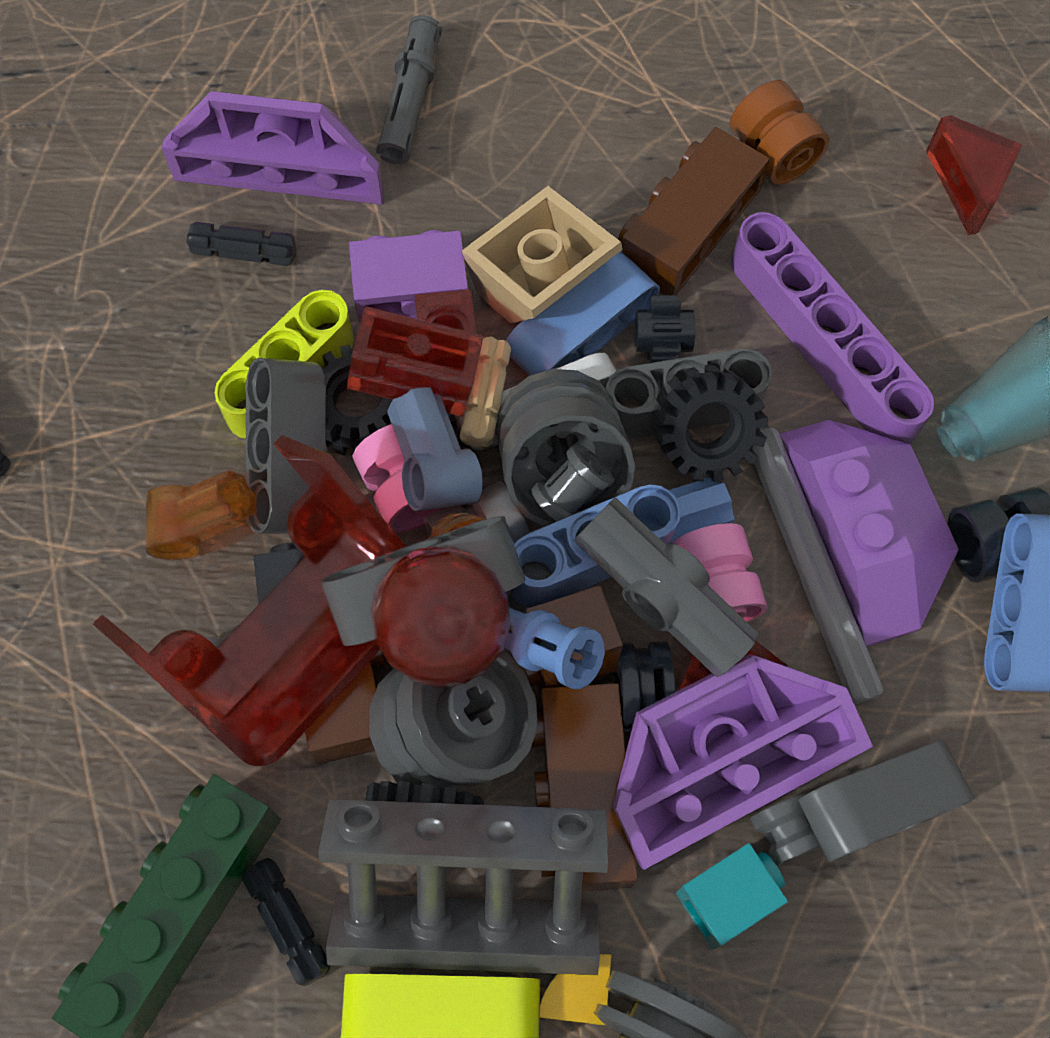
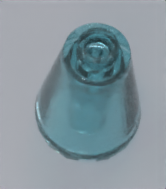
(1005, 403)

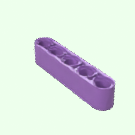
(830, 354)

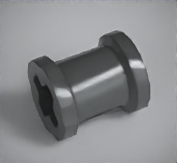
(572, 483)

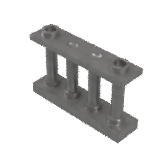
(464, 931)

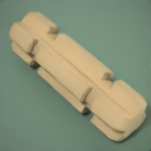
(486, 394)

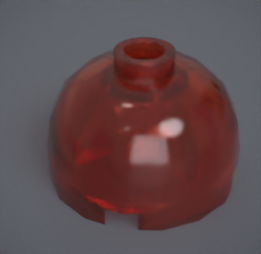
(440, 616)

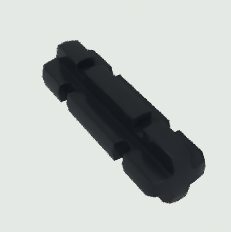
(241, 243)
(285, 922)

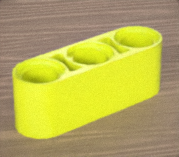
(289, 339)
(439, 1006)

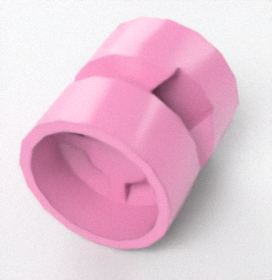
(381, 467)
(726, 556)

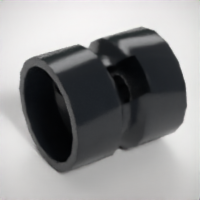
(981, 527)

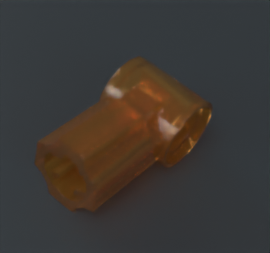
(185, 516)

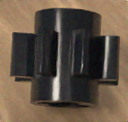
(664, 329)

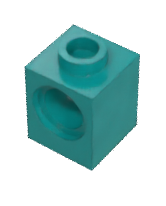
(733, 895)

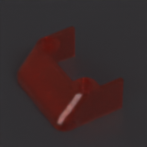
(287, 654)

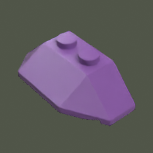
(272, 149)
(875, 524)
(728, 751)

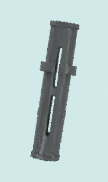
(414, 71)

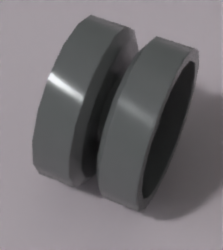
(457, 731)

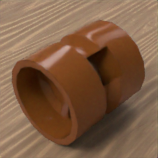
(777, 127)

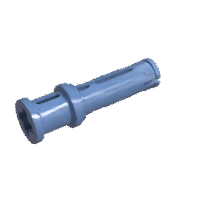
(556, 647)

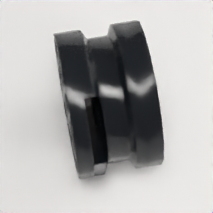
(637, 681)

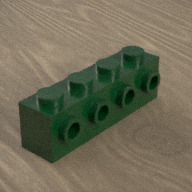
(168, 916)

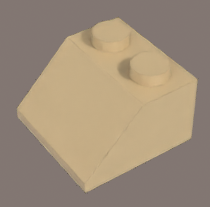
(537, 256)

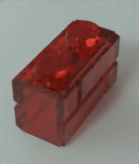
(409, 353)

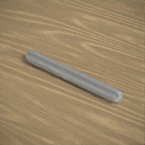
(816, 570)

